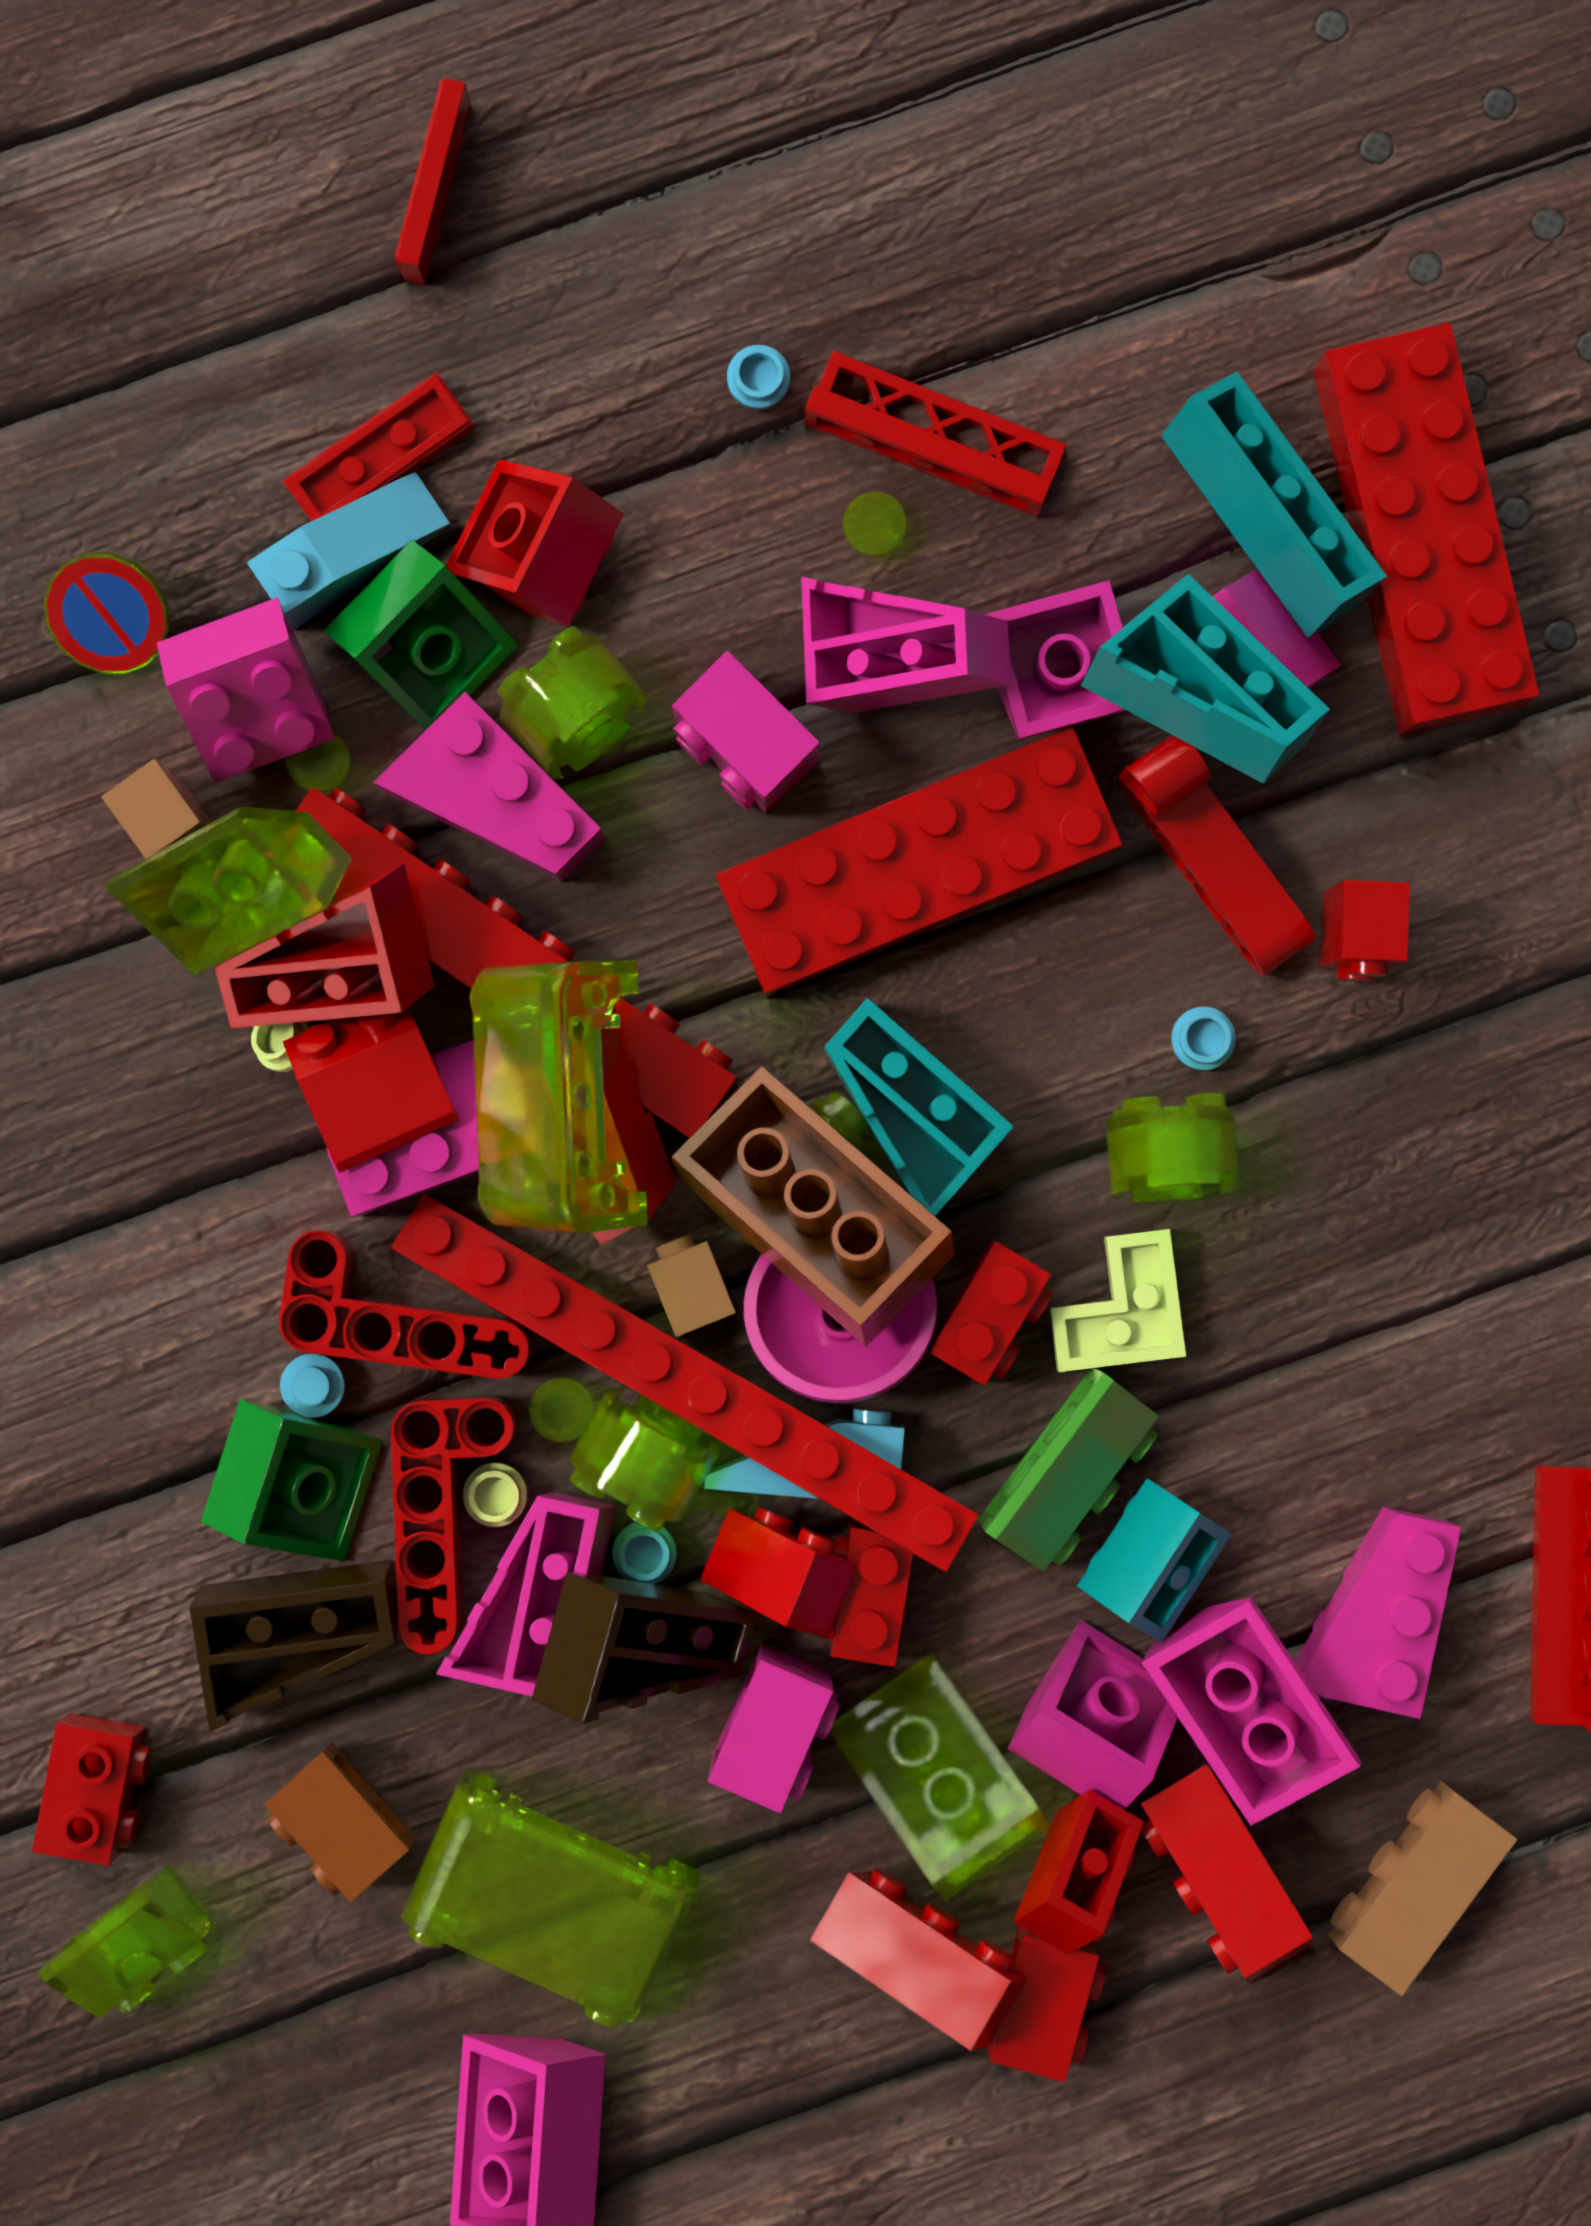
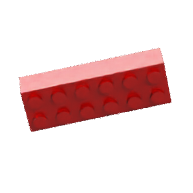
(1430, 522)
(919, 862)

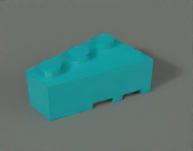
(1207, 682)

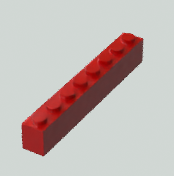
(467, 936)

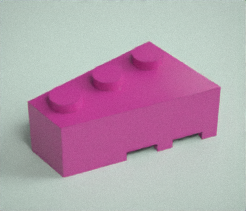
(1385, 1617)

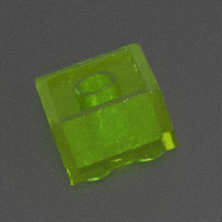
(130, 1945)

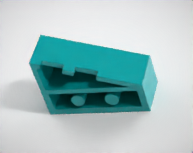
(915, 1107)

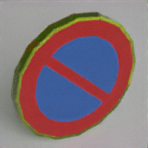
(106, 612)

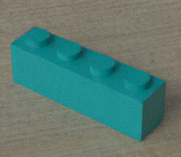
(1272, 504)

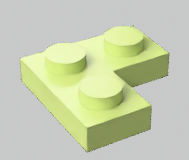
(1139, 1320)

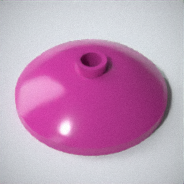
(824, 1362)

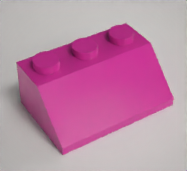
(429, 1160)
(1249, 1708)
(527, 2132)

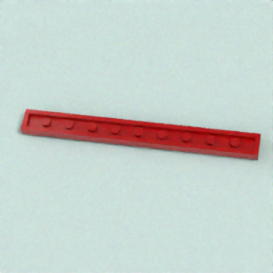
(686, 1383)

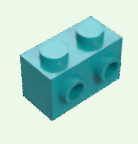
(1153, 1560)

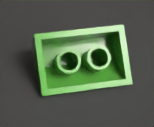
(1069, 1471)

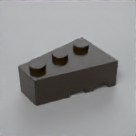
(286, 1630)
(636, 1640)

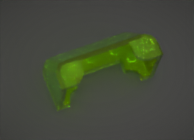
(546, 1098)
(547, 1902)

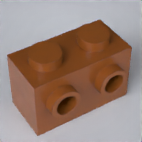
(339, 1823)

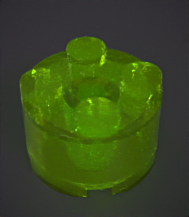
(570, 702)
(1171, 1148)
(641, 1459)

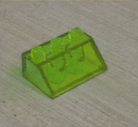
(233, 883)

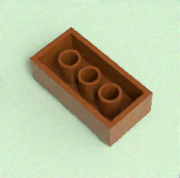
(814, 1206)

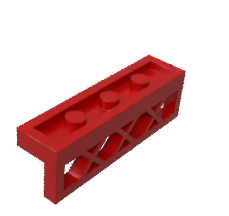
(929, 448)
(1561, 1597)

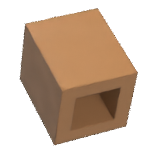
(690, 1285)

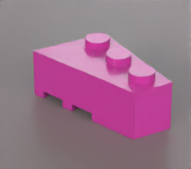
(895, 650)
(491, 789)
(515, 1616)

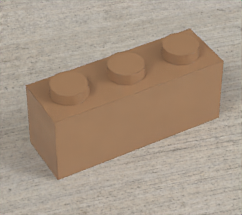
(1419, 1887)

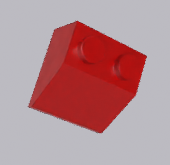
(535, 541)
(369, 1084)

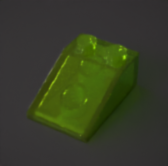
(938, 1777)

